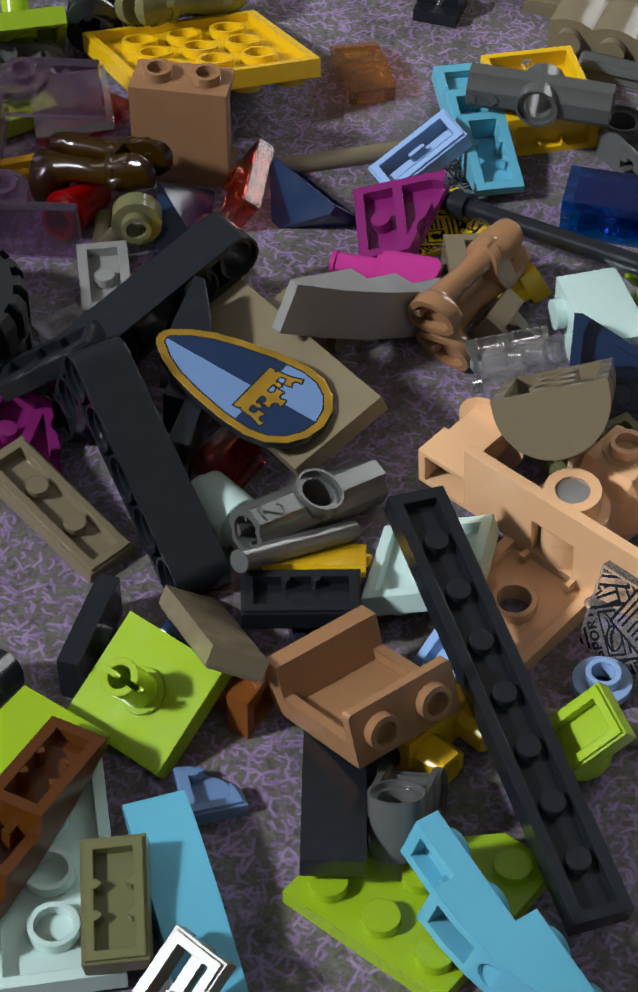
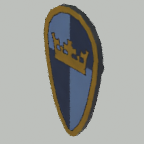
(247, 387)

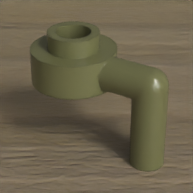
(129, 209)

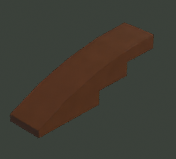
(39, 796)

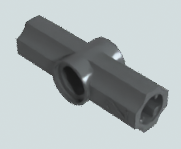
(540, 94)
(311, 502)

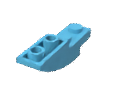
(475, 924)

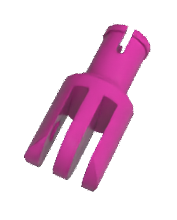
(408, 265)

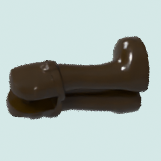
(121, 165)

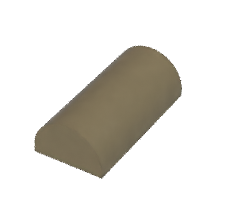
(556, 410)

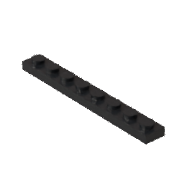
(509, 713)

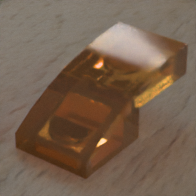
(363, 72)

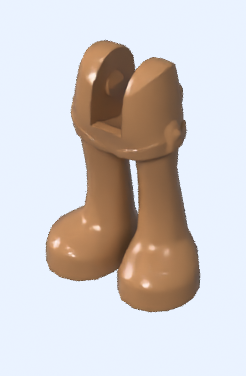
(451, 304)

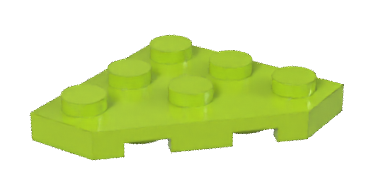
(380, 910)

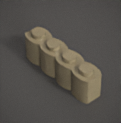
(596, 27)

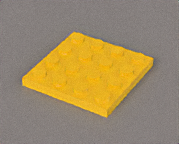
(236, 40)

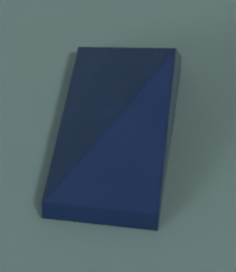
(302, 202)
(181, 209)

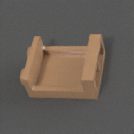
(190, 113)
(357, 690)

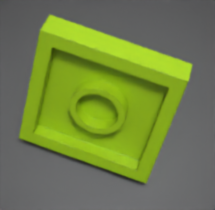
(23, 24)
(148, 694)

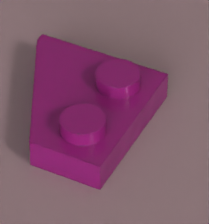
(398, 212)

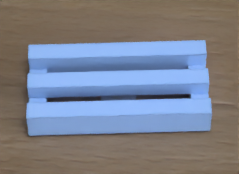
(421, 158)

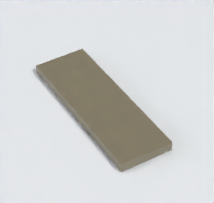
(250, 317)

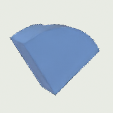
(210, 796)

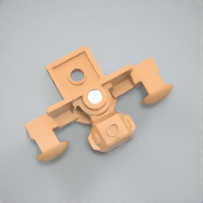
(552, 531)

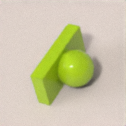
(592, 731)

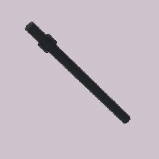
(467, 207)

